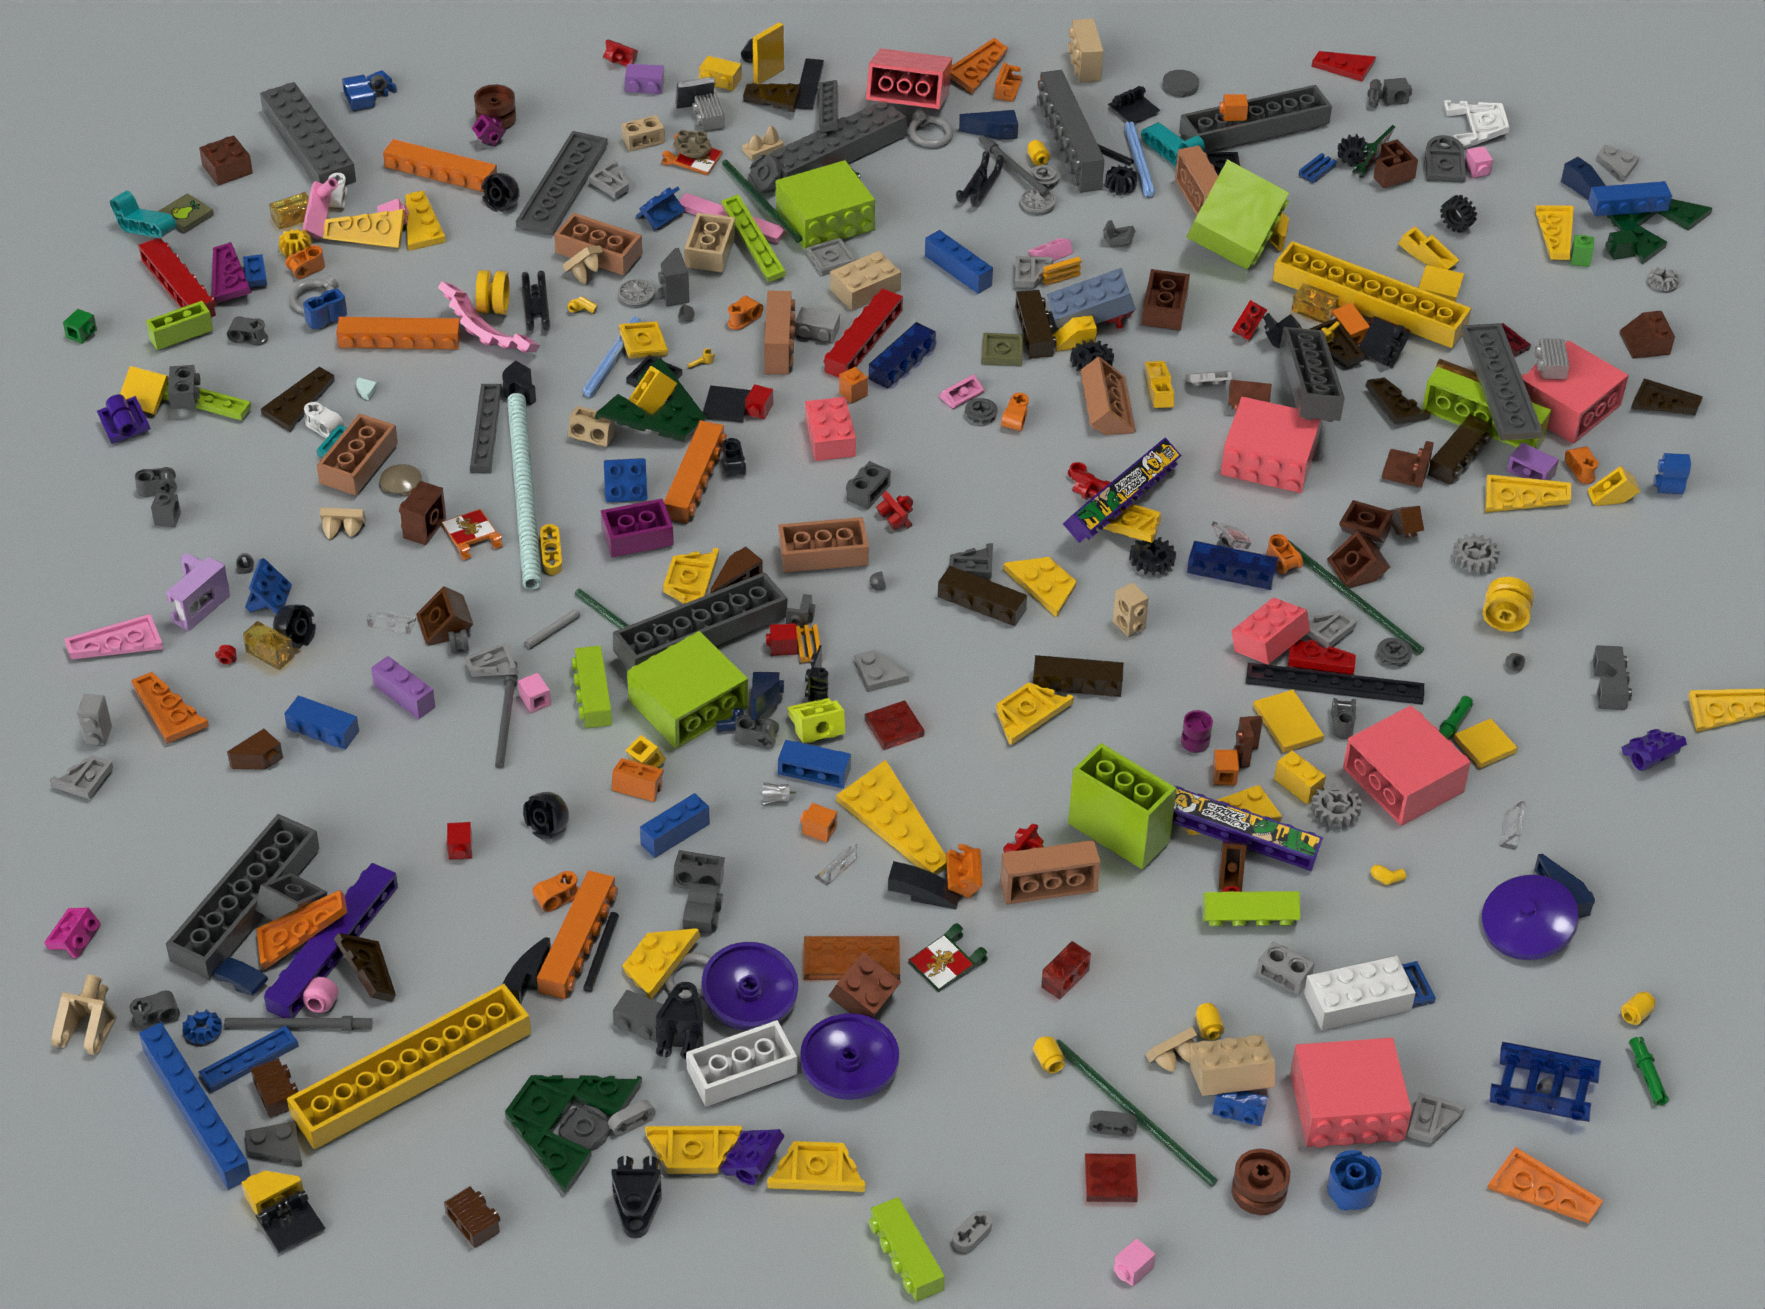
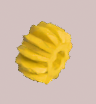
(294, 242)

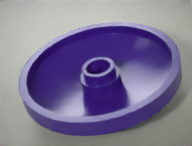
(1530, 917)
(749, 985)
(849, 1056)

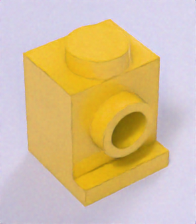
(645, 752)

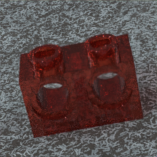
(1066, 970)

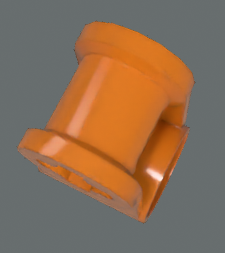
(308, 261)
(744, 312)
(1016, 412)
(1582, 464)
(1287, 555)
(555, 892)

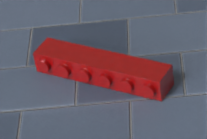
(174, 275)
(864, 332)

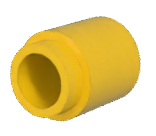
(1038, 153)
(1638, 1008)
(1209, 1021)
(1049, 1054)

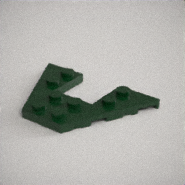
(1649, 244)
(674, 419)
(545, 1101)

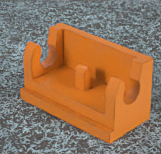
(1007, 83)
(1352, 321)
(637, 779)
(964, 870)

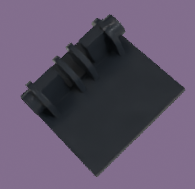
(1133, 105)
(1384, 342)
(817, 678)
(290, 1221)

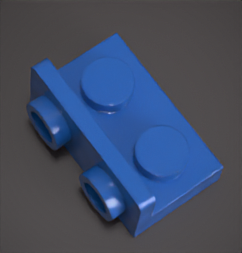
(1241, 1107)

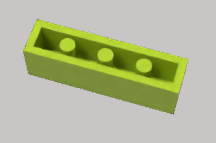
(592, 686)
(1251, 907)
(907, 1249)

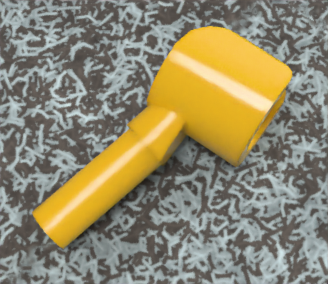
(1329, 335)
(707, 358)

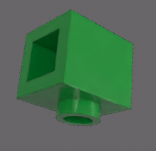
(80, 326)

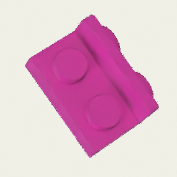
(73, 931)

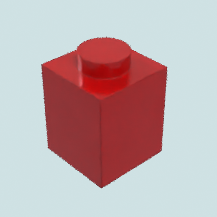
(759, 401)
(782, 639)
(459, 840)

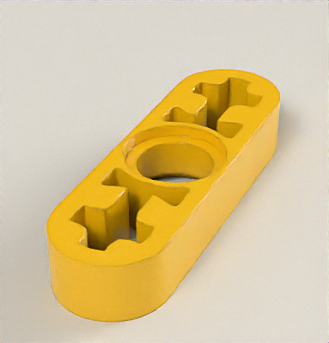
(554, 555)

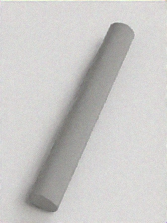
(551, 628)

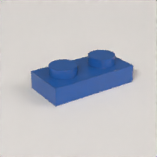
(255, 270)

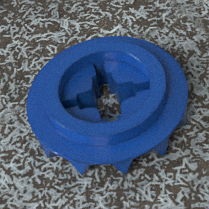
(202, 1035)

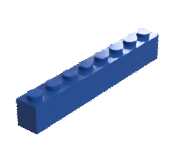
(195, 1105)

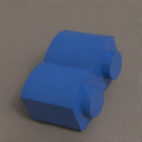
(358, 92)
(325, 308)
(1672, 473)

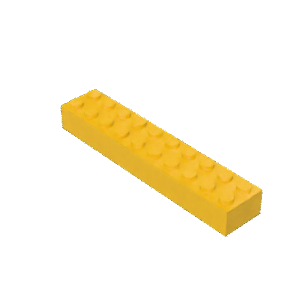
(1373, 293)
(408, 1066)

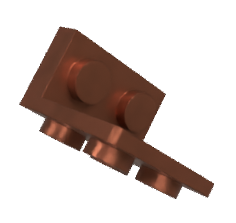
(1408, 467)

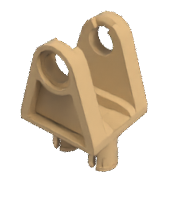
(75, 1007)

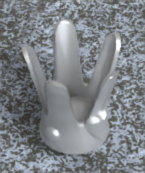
(778, 792)

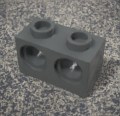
(183, 386)
(868, 485)
(698, 868)

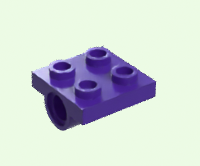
(122, 418)
(1653, 748)
(752, 1154)

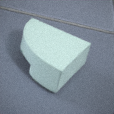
(366, 387)

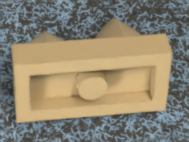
(765, 145)
(587, 257)
(334, 517)
(1164, 1053)

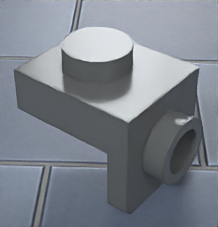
(1118, 236)
(802, 615)

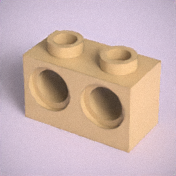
(643, 133)
(586, 428)
(1130, 609)

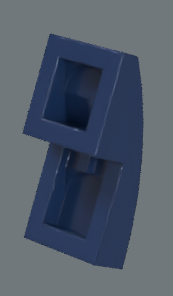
(242, 976)

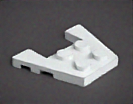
(1485, 121)

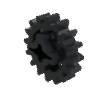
(1087, 352)
(1152, 556)

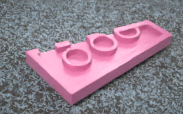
(120, 638)

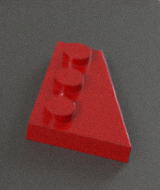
(1344, 64)
(1315, 657)

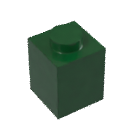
(1621, 244)

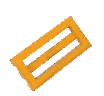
(1063, 271)
(807, 631)

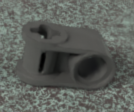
(246, 329)
(153, 481)
(1343, 718)
(755, 731)
(155, 1009)

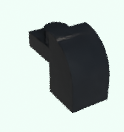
(1275, 329)
(518, 379)

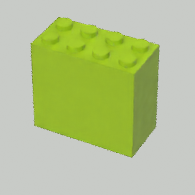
(826, 204)
(1238, 215)
(687, 689)
(1121, 805)

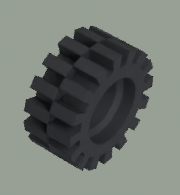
(1453, 219)

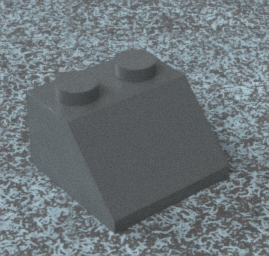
(674, 279)
(286, 895)

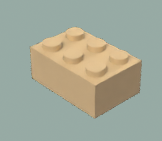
(1085, 50)
(709, 242)
(864, 278)
(1232, 1065)

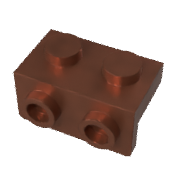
(1247, 738)

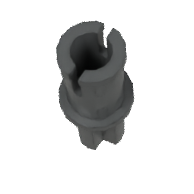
(1374, 92)

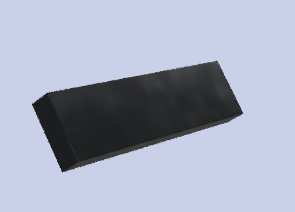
(810, 82)

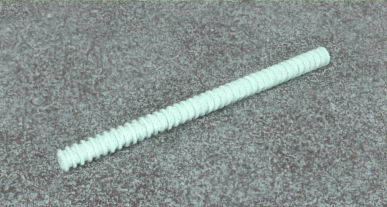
(524, 492)

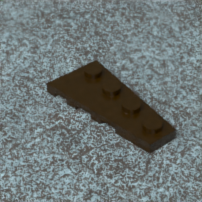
(289, 406)

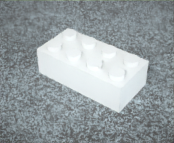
(1359, 993)
(741, 1063)

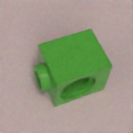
(1582, 250)

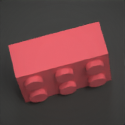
(830, 428)
(1270, 630)

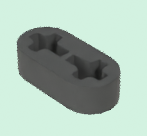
(1113, 1123)

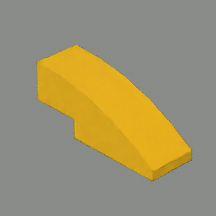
(1427, 249)
(1159, 384)

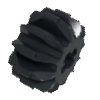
(1351, 150)
(1121, 179)

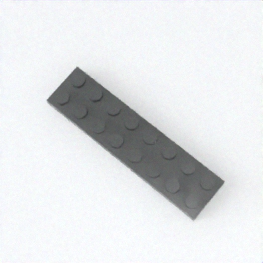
(561, 183)
(1501, 382)

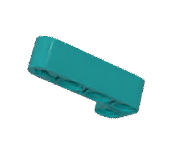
(1168, 143)
(138, 220)

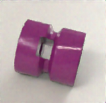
(1196, 731)

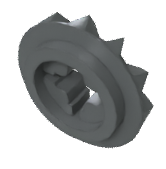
(989, 410)
(1394, 644)

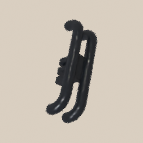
(980, 181)
(535, 300)

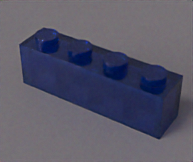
(902, 355)
(1232, 565)

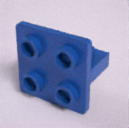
(661, 208)
(625, 480)
(267, 588)

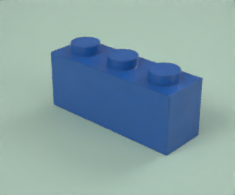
(321, 722)
(814, 764)
(674, 825)

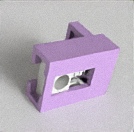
(199, 590)

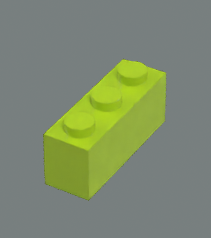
(179, 325)

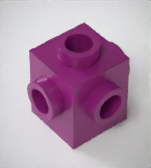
(488, 129)

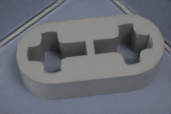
(631, 1117)
(976, 1235)

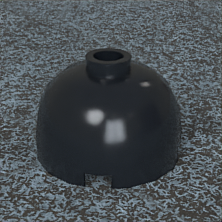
(500, 191)
(295, 623)
(546, 814)

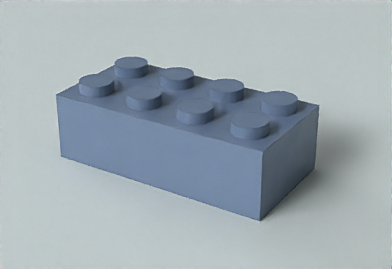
(1100, 296)

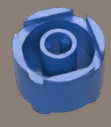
(1353, 1180)

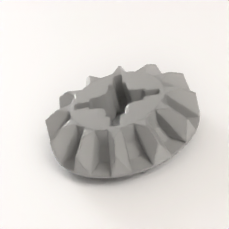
(1052, 175)
(1655, 279)

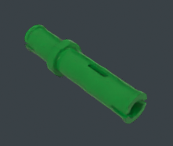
(1450, 726)
(1644, 1061)

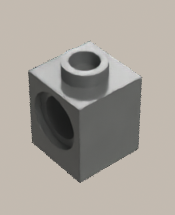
(1396, 91)
(166, 510)

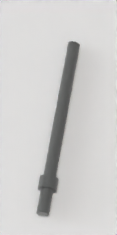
(993, 148)
(510, 682)
(345, 1022)

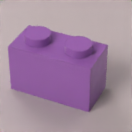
(644, 78)
(1532, 463)

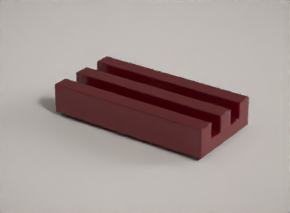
(1513, 336)

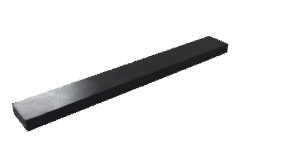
(1335, 683)

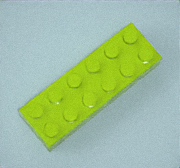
(1457, 397)

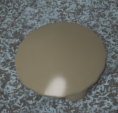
(692, 143)
(400, 479)

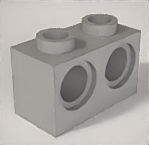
(1284, 968)

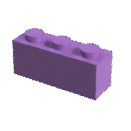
(403, 687)

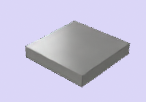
(829, 255)

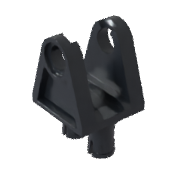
(680, 1022)
(636, 1193)

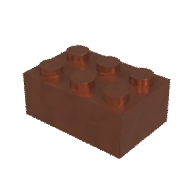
(1165, 299)

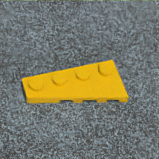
(422, 225)
(1556, 228)
(370, 229)
(1516, 493)
(1725, 706)
(1252, 799)

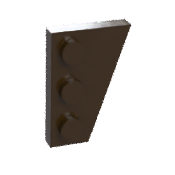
(776, 94)
(1342, 346)
(1665, 398)
(1394, 403)
(368, 964)

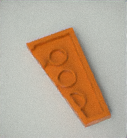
(977, 65)
(167, 709)
(295, 928)
(1542, 1186)

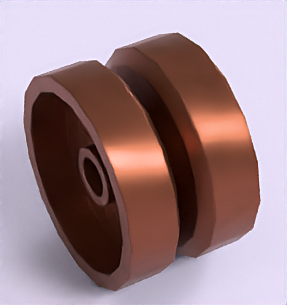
(496, 102)
(1260, 1181)

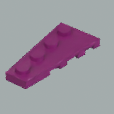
(227, 274)

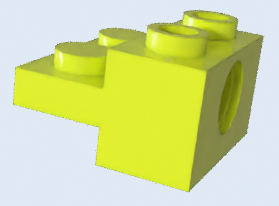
(810, 714)

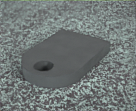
(1445, 162)

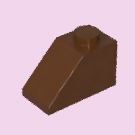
(1407, 521)
(256, 752)
(1232, 864)

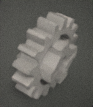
(1476, 553)
(1336, 805)

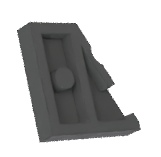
(974, 562)
(275, 1143)

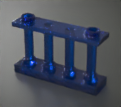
(1548, 1062)

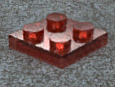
(894, 725)
(1110, 1177)

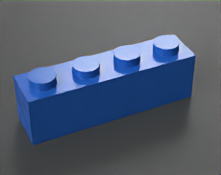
(1630, 198)
(958, 261)

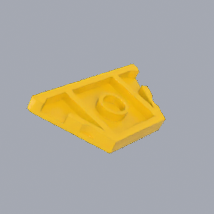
(1136, 523)
(690, 575)
(1043, 580)
(1029, 709)
(658, 957)
(692, 1147)
(817, 1168)

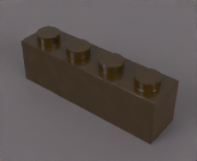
(1035, 324)
(1460, 449)
(982, 596)
(1078, 675)

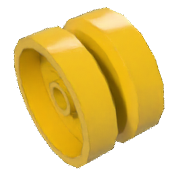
(492, 292)
(1508, 604)

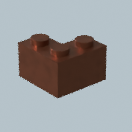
(1394, 164)

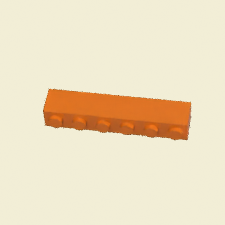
(437, 164)
(398, 333)
(694, 471)
(577, 935)

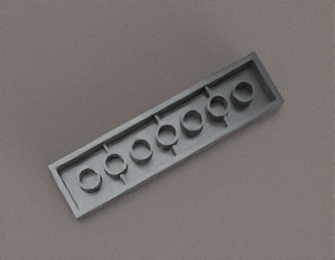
(1266, 118)
(1070, 131)
(306, 134)
(856, 137)
(1312, 374)
(716, 615)
(230, 907)

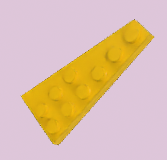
(888, 810)

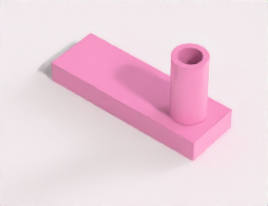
(318, 207)

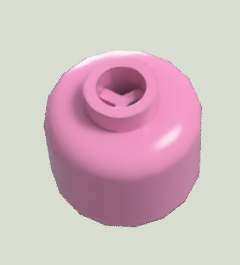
(320, 995)

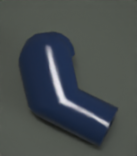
(729, 725)

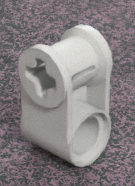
(339, 194)
(321, 419)

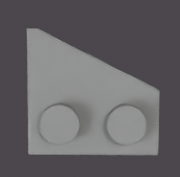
(1617, 161)

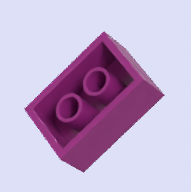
(637, 527)

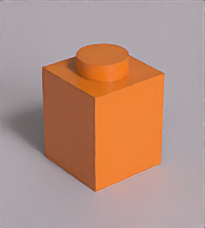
(1234, 107)
(853, 384)
(1225, 767)
(819, 822)

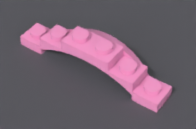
(476, 325)

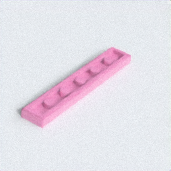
(694, 204)

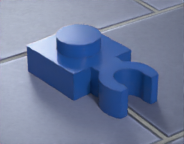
(390, 85)

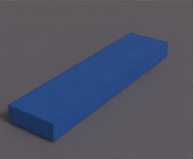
(240, 1062)

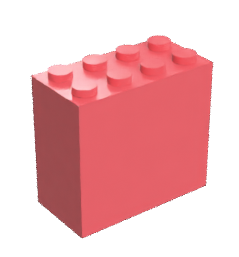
(909, 78)
(1582, 399)
(1270, 445)
(1406, 765)
(1350, 1092)

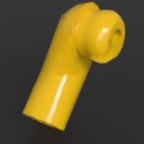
(581, 303)
(1387, 876)

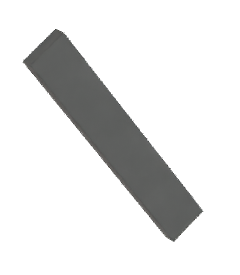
(828, 106)
(486, 428)

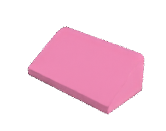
(1057, 249)
(962, 391)

